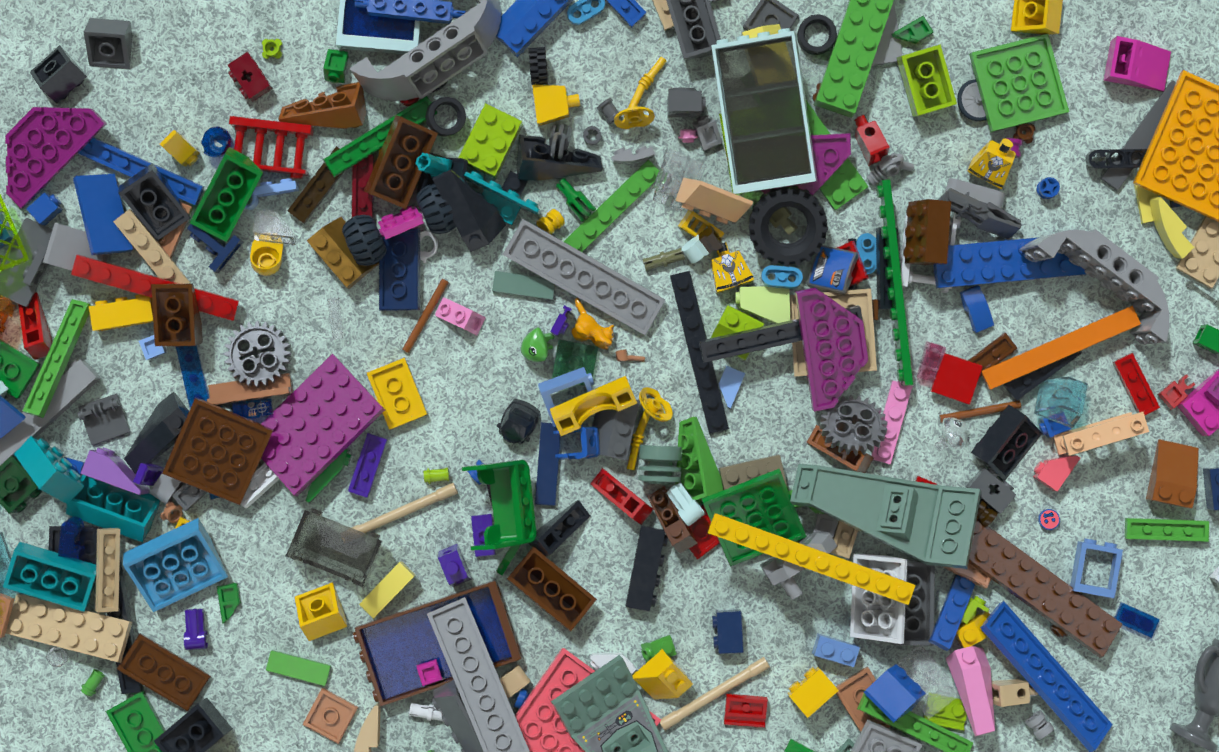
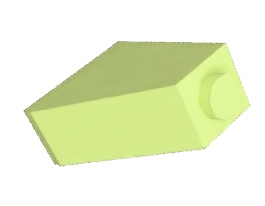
(765, 302)

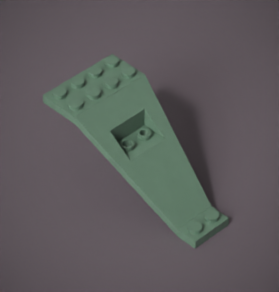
(931, 523)

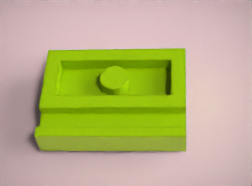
(951, 716)

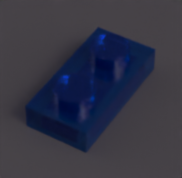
(1136, 619)

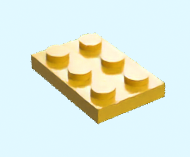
(397, 393)

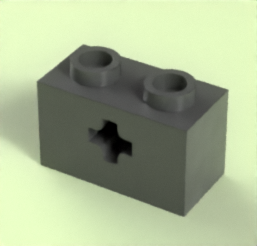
(1004, 491)

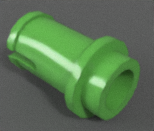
(92, 683)

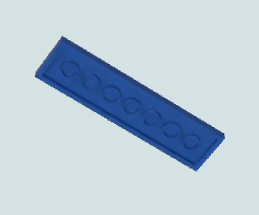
(998, 263)
(1046, 676)

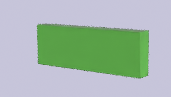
(298, 667)

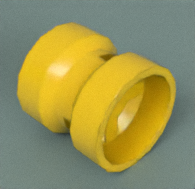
(552, 221)

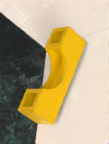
(572, 413)

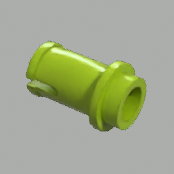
(435, 475)

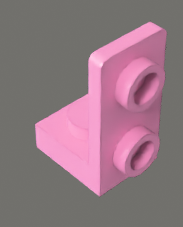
(460, 316)

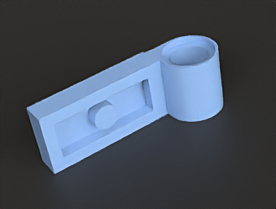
(269, 189)

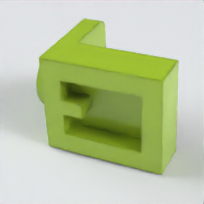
(970, 611)

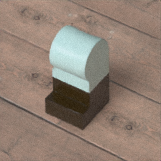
(702, 245)

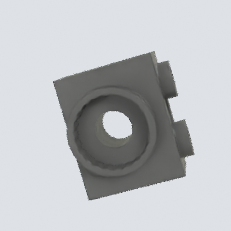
(685, 103)

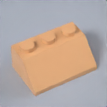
(712, 201)

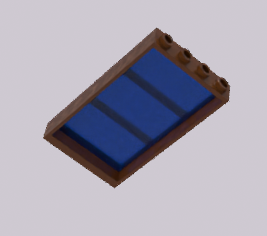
(406, 639)

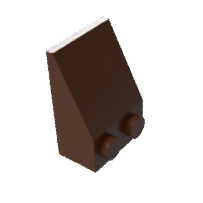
(176, 315)

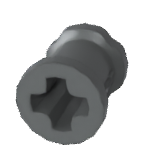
(608, 110)

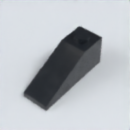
(559, 528)

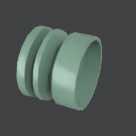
(660, 464)

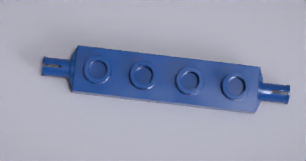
(418, 10)

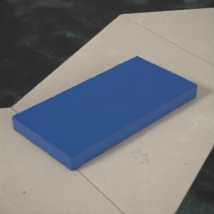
(99, 207)

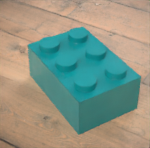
(49, 469)

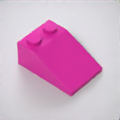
(1200, 409)

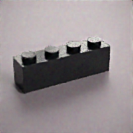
(645, 568)

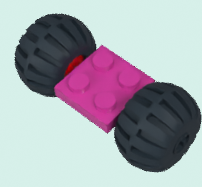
(366, 240)

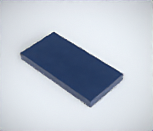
(400, 272)

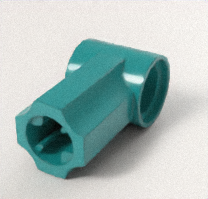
(433, 165)

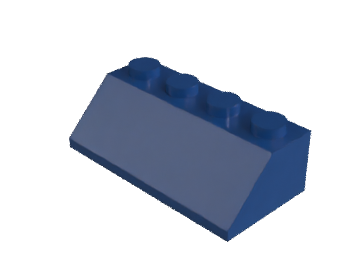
(526, 21)

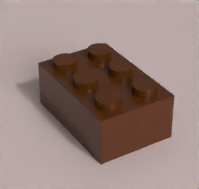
(927, 232)

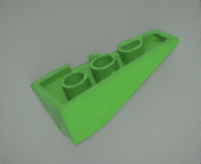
(697, 465)

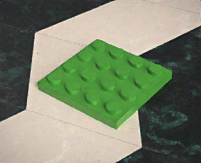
(1019, 82)

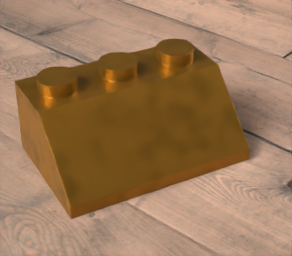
(333, 249)

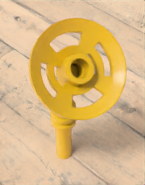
(633, 112)
(651, 408)

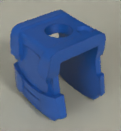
(589, 450)

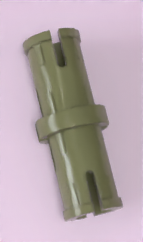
(663, 259)

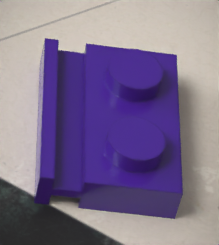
(561, 325)

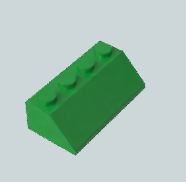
(227, 195)

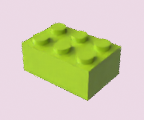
(926, 80)
(491, 140)

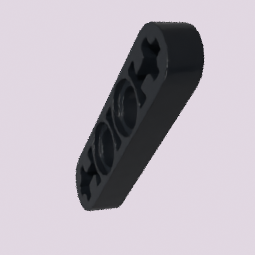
(1125, 154)

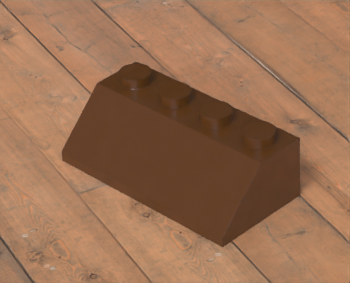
(551, 589)

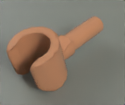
(621, 355)

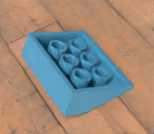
(174, 565)

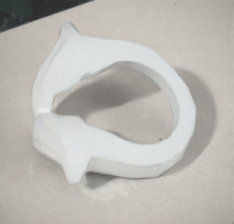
(424, 254)

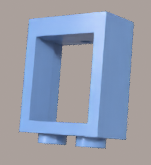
(562, 382)
(1079, 563)

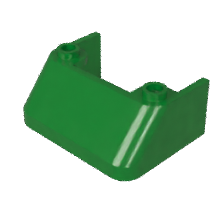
(510, 503)

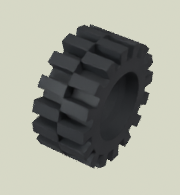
(538, 66)

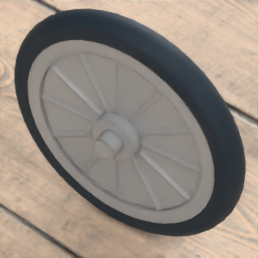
(970, 101)

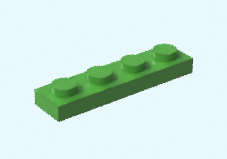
(1166, 529)

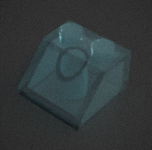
(1061, 400)

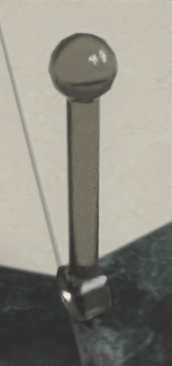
(1190, 285)

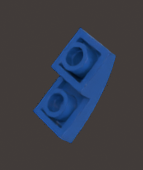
(977, 308)

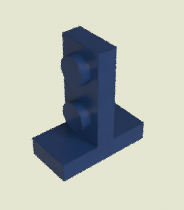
(213, 246)

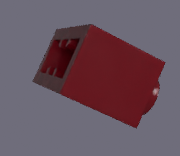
(246, 65)

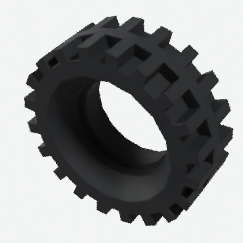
(792, 252)

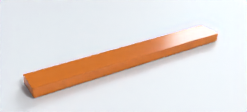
(1060, 347)

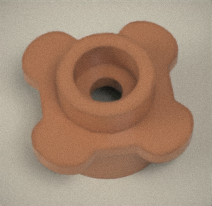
(175, 515)

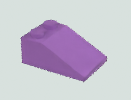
(111, 469)

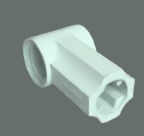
(688, 508)

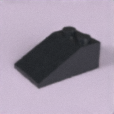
(153, 202)
(195, 730)

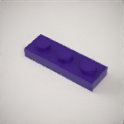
(367, 465)

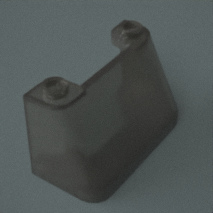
(335, 547)

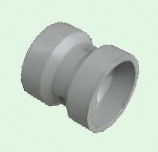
(1039, 725)

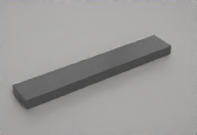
(1139, 139)

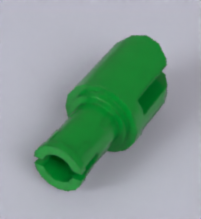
(573, 198)

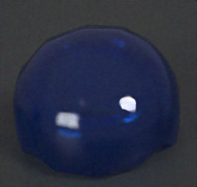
(220, 135)

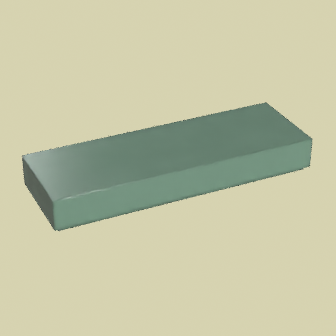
(523, 285)

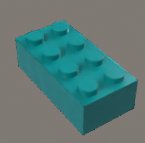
(51, 576)

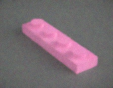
(894, 411)

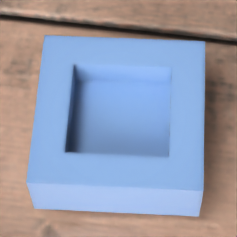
(149, 349)

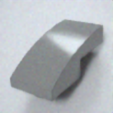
(624, 156)

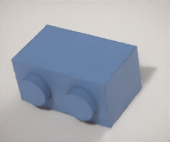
(835, 650)

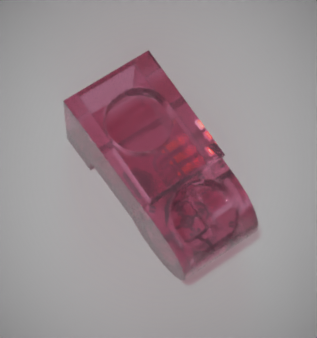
(930, 361)

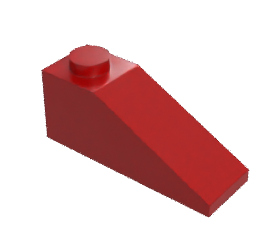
(34, 328)
(622, 496)

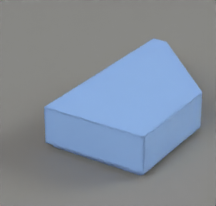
(730, 384)

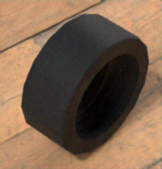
(824, 20)
(461, 114)

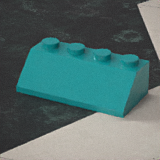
(114, 508)

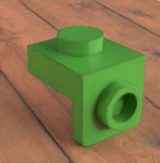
(650, 649)

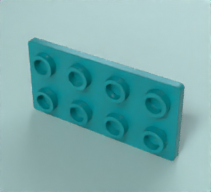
(507, 202)

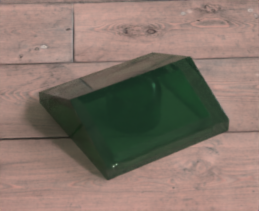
(574, 356)

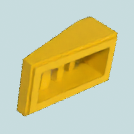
(688, 217)

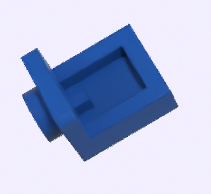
(1051, 427)

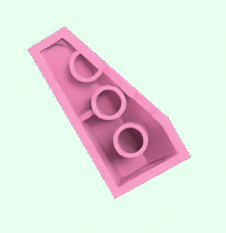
(973, 681)

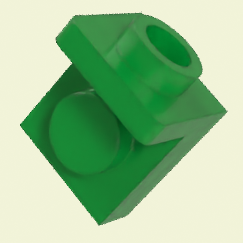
(335, 66)

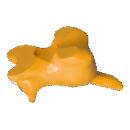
(588, 328)

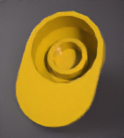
(266, 257)

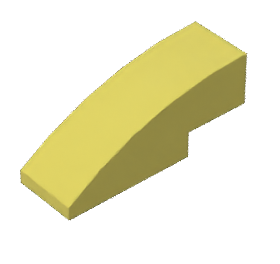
(1170, 228)
(387, 589)

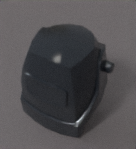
(518, 421)

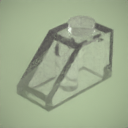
(272, 228)

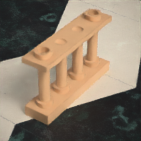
(1100, 433)

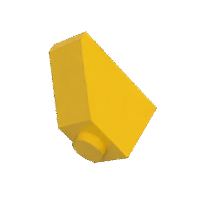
(180, 148)
(971, 633)

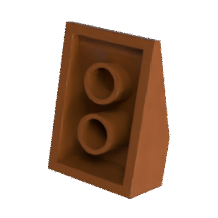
(1174, 474)

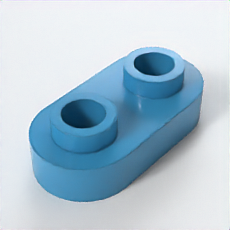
(586, 10)
(867, 253)
(781, 277)

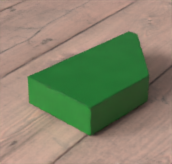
(914, 31)
(507, 559)
(228, 600)

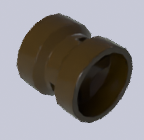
(985, 514)

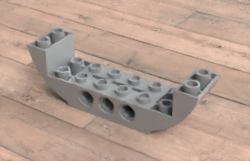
(436, 58)
(1115, 271)

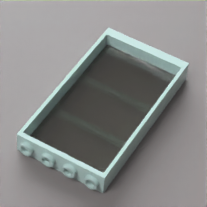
(764, 111)

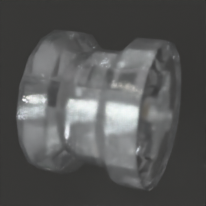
(55, 659)

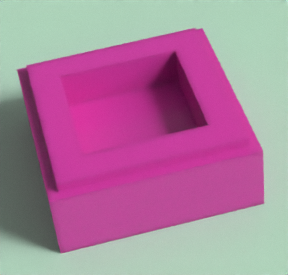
(429, 672)

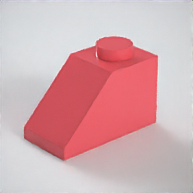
(1055, 471)

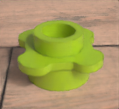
(267, 44)

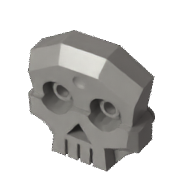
(783, 572)

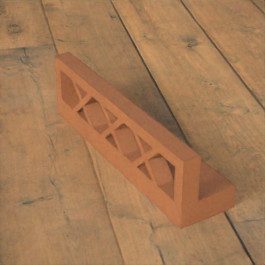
(236, 391)

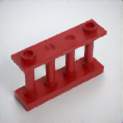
(281, 129)

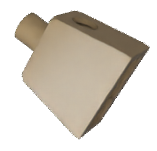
(1011, 692)

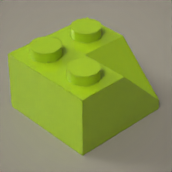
(733, 322)

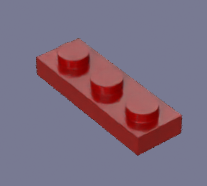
(1136, 384)

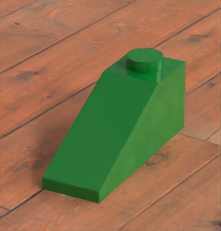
(328, 475)

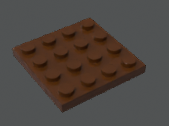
(217, 451)

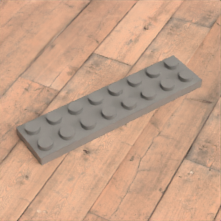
(584, 276)
(476, 678)

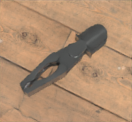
(984, 215)

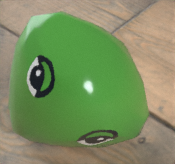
(535, 345)

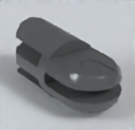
(559, 141)

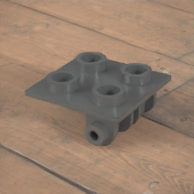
(103, 419)

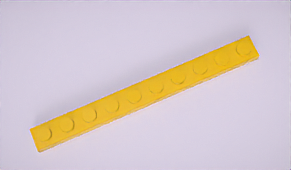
(811, 558)

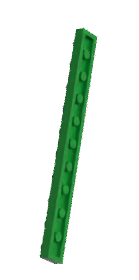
(893, 274)

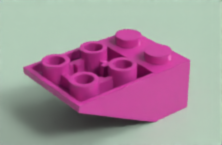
(1137, 64)

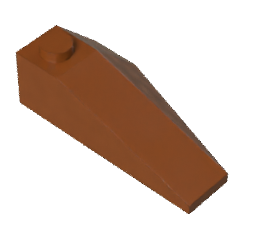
(338, 110)

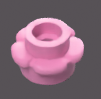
(688, 135)

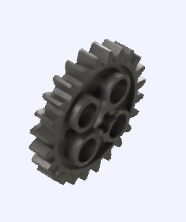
(261, 371)
(854, 425)

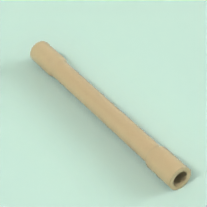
(439, 495)
(751, 671)

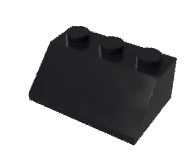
(1006, 442)

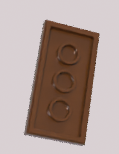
(163, 672)

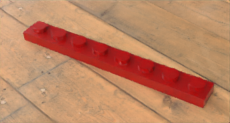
(141, 284)

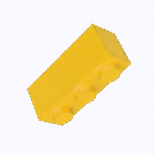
(121, 313)

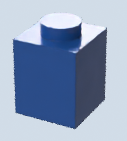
(45, 208)

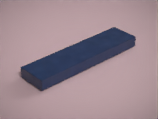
(547, 465)

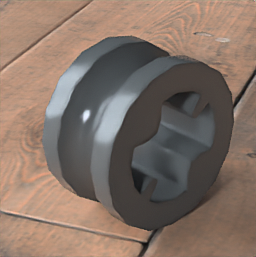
(598, 136)

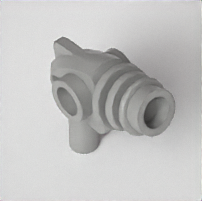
(889, 166)

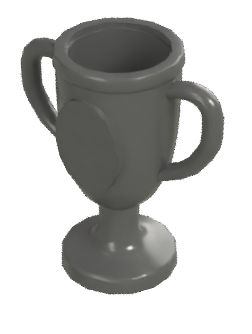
(1206, 699)

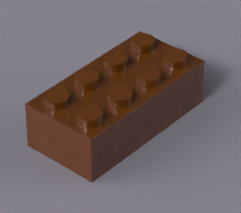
(396, 167)

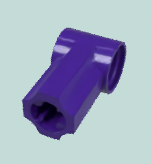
(195, 630)

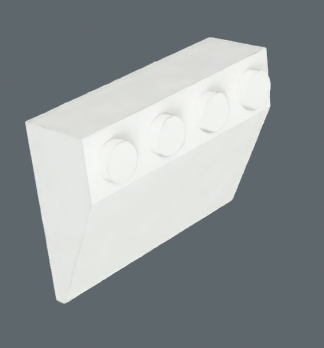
(873, 614)

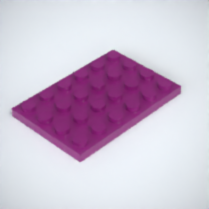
(317, 424)

